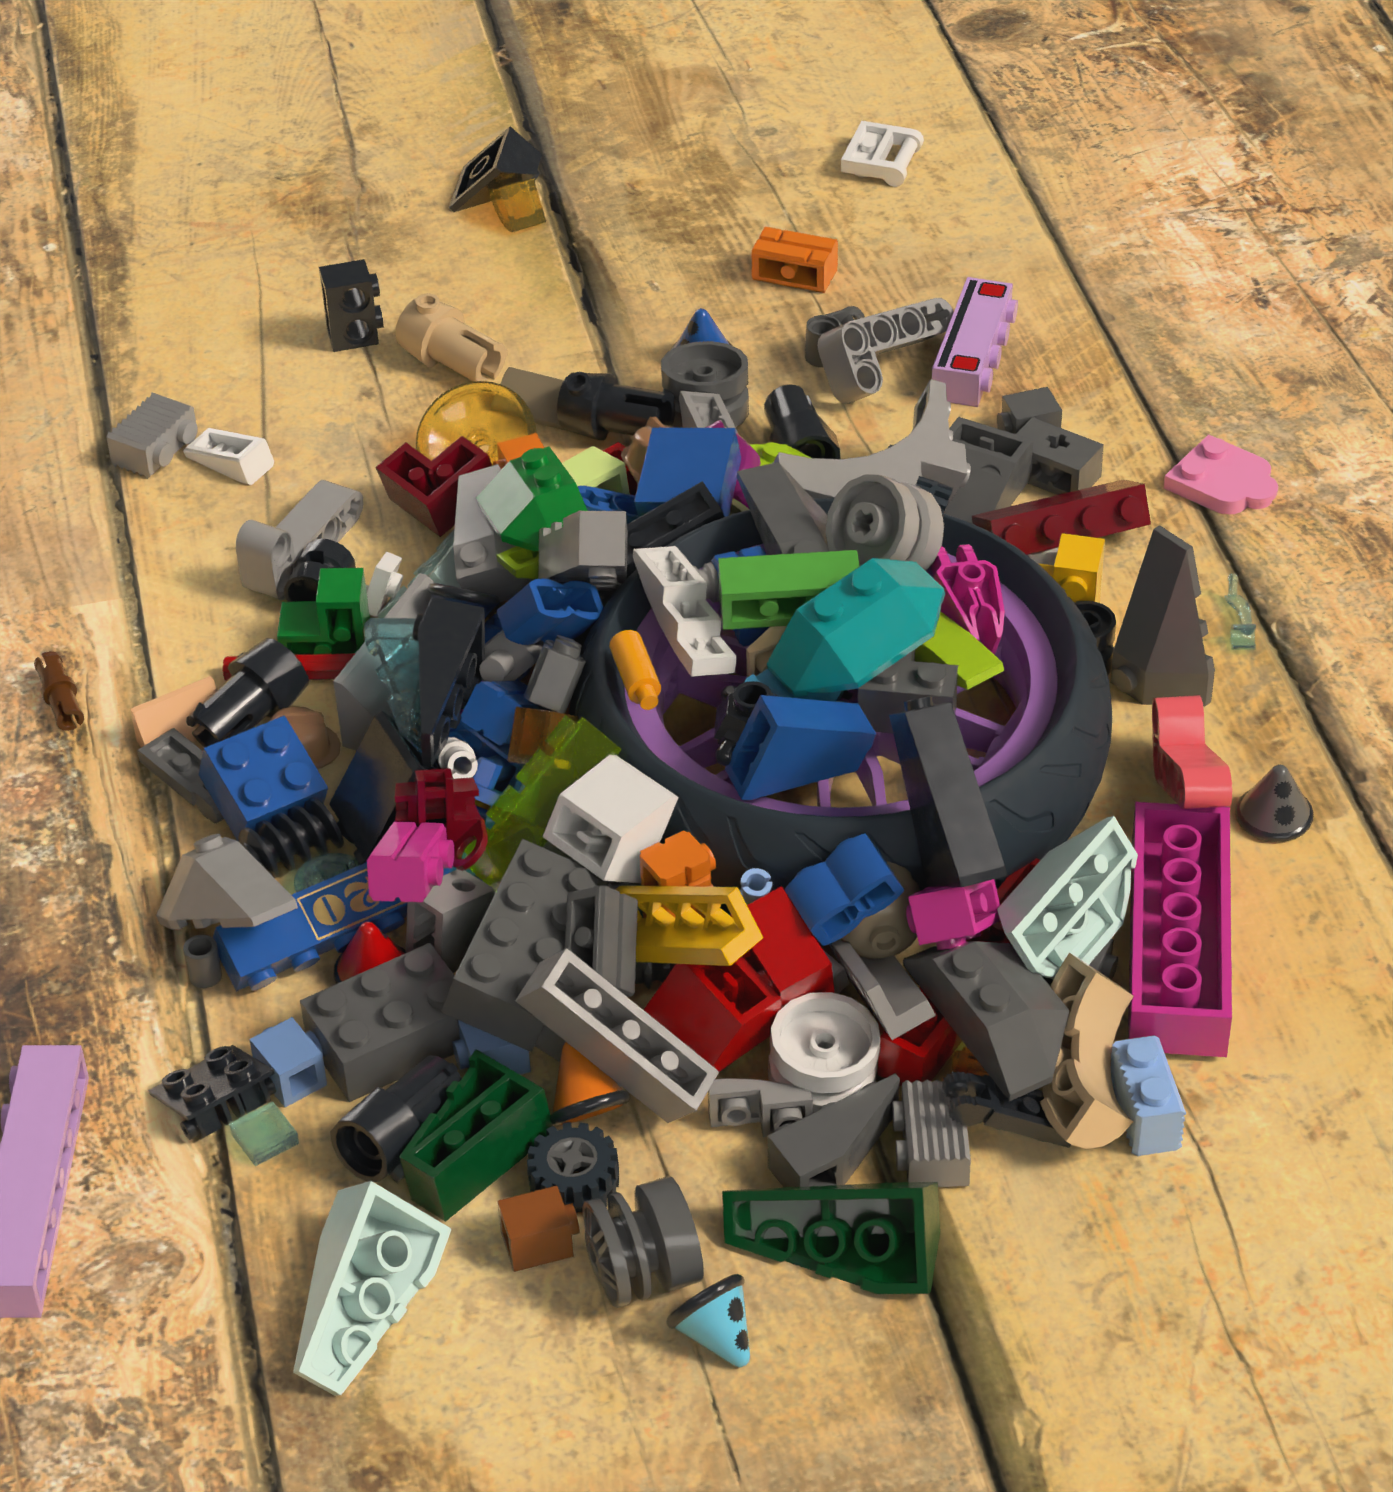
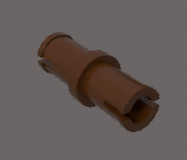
(59, 691)

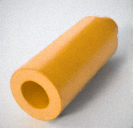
(635, 668)

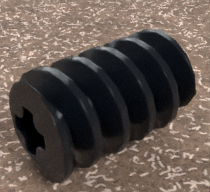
(291, 836)

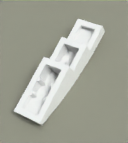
(682, 611)

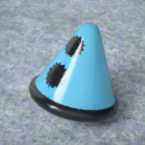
(717, 1320)

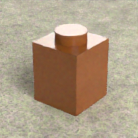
(537, 1228)

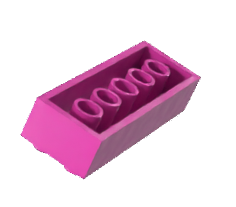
(1181, 929)

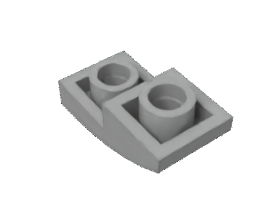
(753, 1101)

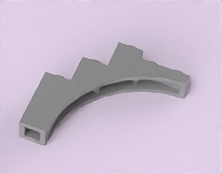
(923, 453)

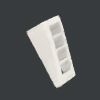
(235, 456)

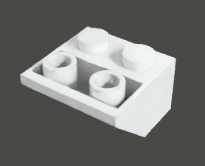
(610, 819)

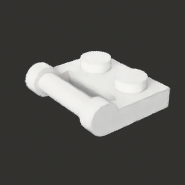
(870, 147)

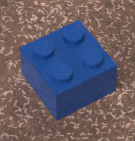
(260, 774)

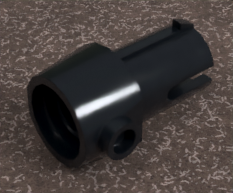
(598, 405)
(798, 424)
(260, 685)
(386, 1120)

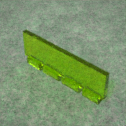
(527, 813)

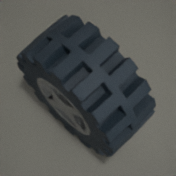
(570, 1150)

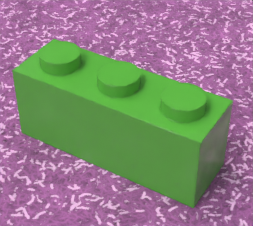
(771, 587)

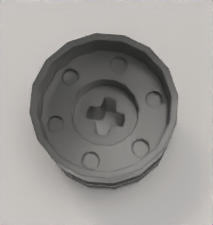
(651, 1239)

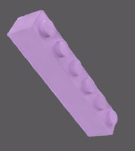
(35, 1169)

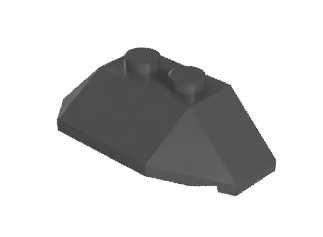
(996, 1009)

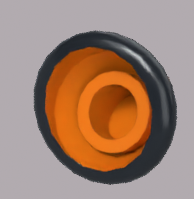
(583, 1089)

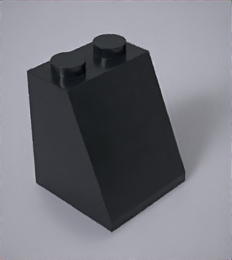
(367, 790)

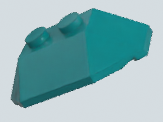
(857, 627)

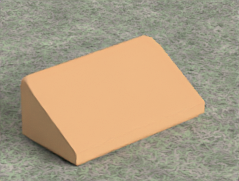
(170, 711)

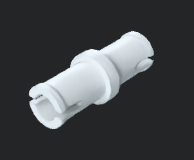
(459, 758)

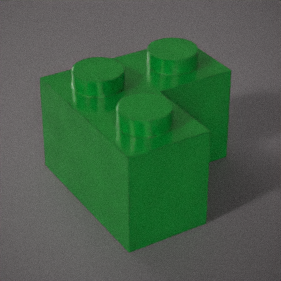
(331, 622)

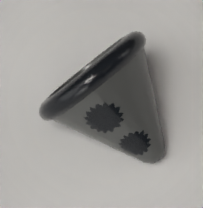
(1275, 808)

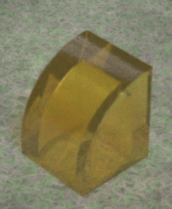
(518, 205)

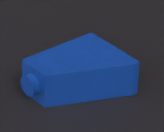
(797, 744)

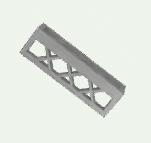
(885, 990)

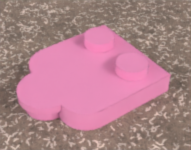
(1223, 478)

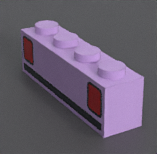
(975, 340)

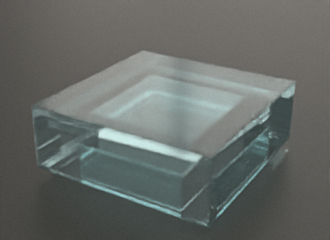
(264, 1133)

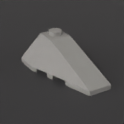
(478, 543)
(222, 886)

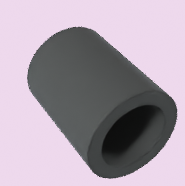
(202, 961)

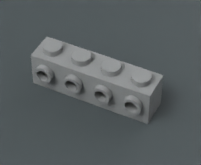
(617, 1036)

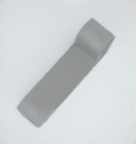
(852, 348)
(270, 553)

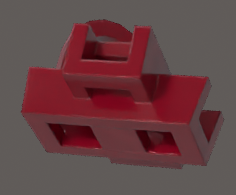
(425, 801)

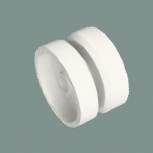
(824, 1046)

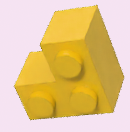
(1078, 567)

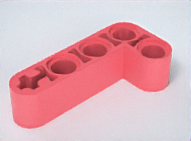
(1182, 760)

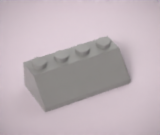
(358, 687)

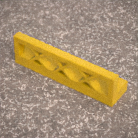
(689, 936)

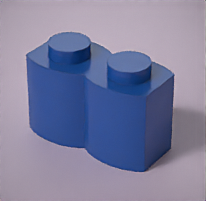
(550, 610)
(844, 889)

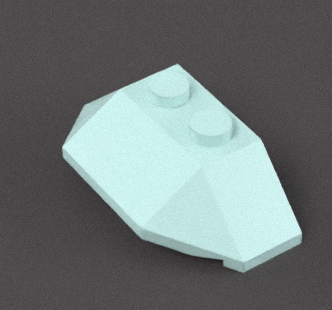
(1071, 899)

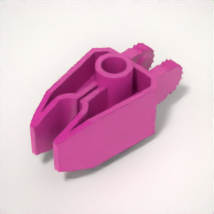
(971, 594)

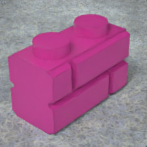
(409, 862)

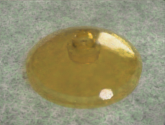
(479, 412)

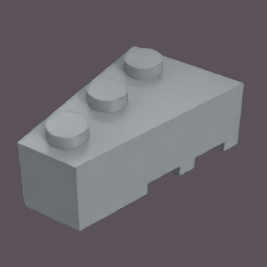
(586, 549)

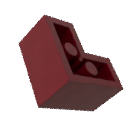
(430, 487)

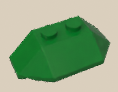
(529, 496)

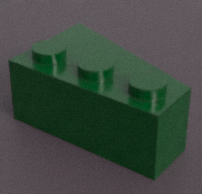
(474, 1136)

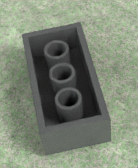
(515, 935)

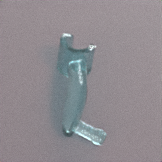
(1243, 634)

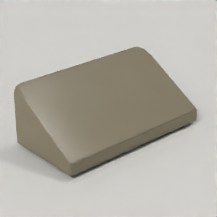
(538, 392)

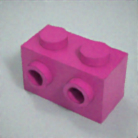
(952, 913)

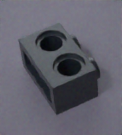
(346, 305)

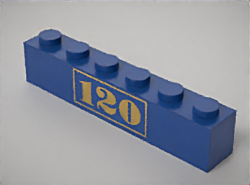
(323, 921)

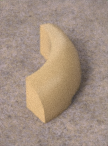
(1081, 1096)

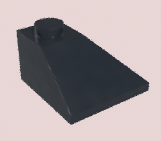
(499, 164)

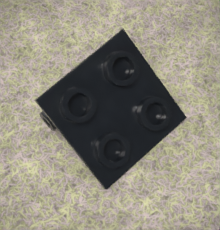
(202, 1090)

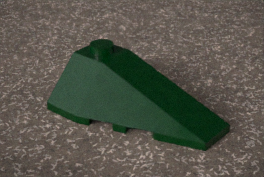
(852, 1232)

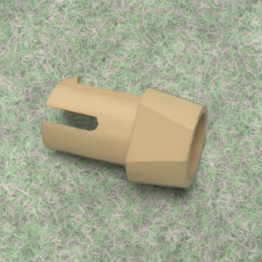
(439, 335)

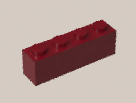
(1083, 512)

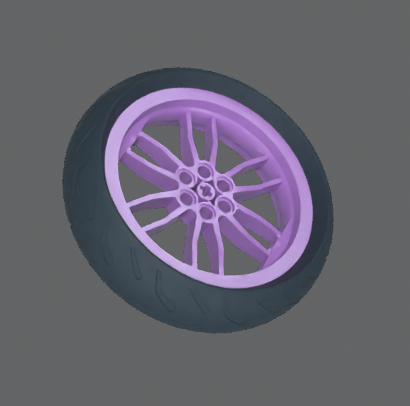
(1034, 771)

